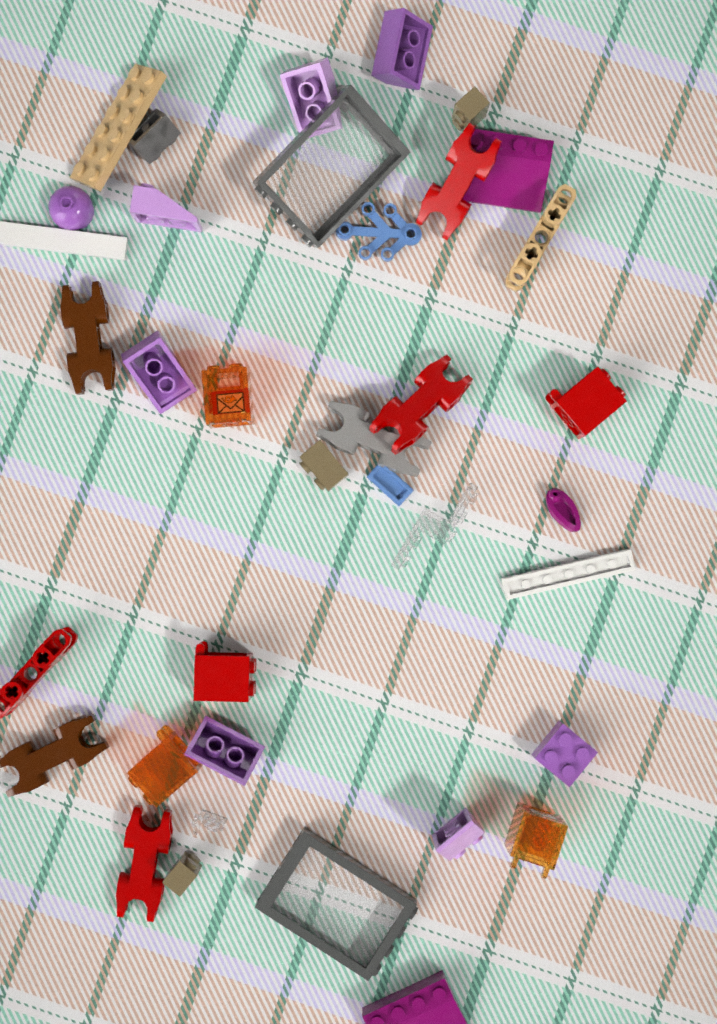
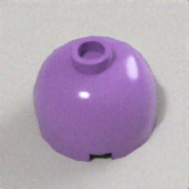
(71, 208)

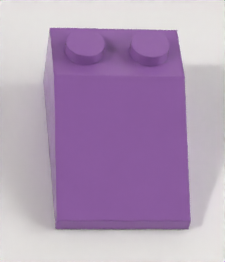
(158, 372)

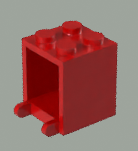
(587, 402)
(223, 675)

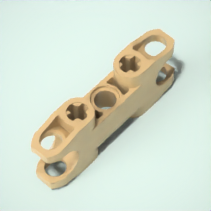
(556, 211)

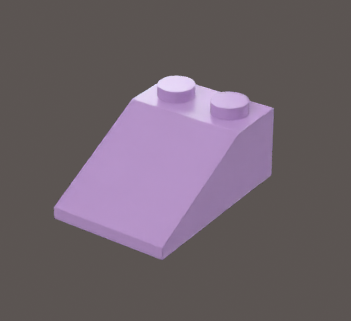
(308, 90)
(157, 209)
(457, 835)

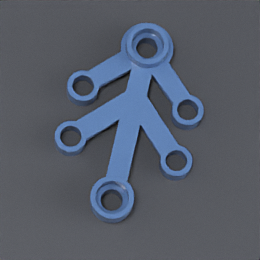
(382, 232)

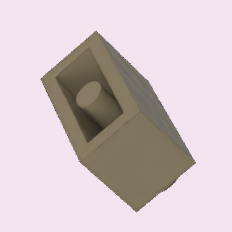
(470, 109)
(323, 466)
(183, 873)

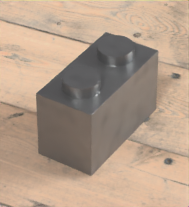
(154, 136)

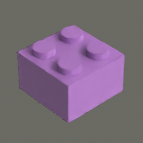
(564, 753)

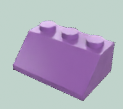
(402, 49)
(224, 750)

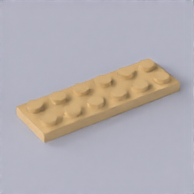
(118, 126)

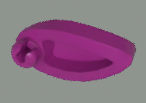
(563, 509)

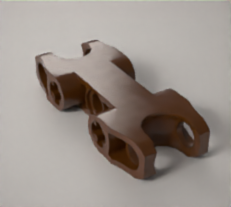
(86, 322)
(68, 747)

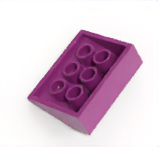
(518, 174)
(419, 1003)

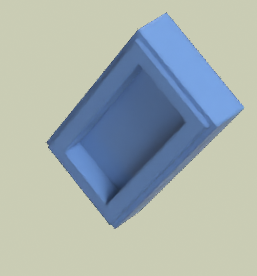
(390, 484)

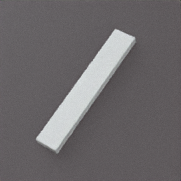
(63, 241)
(568, 574)

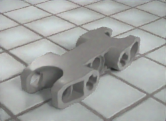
(356, 433)

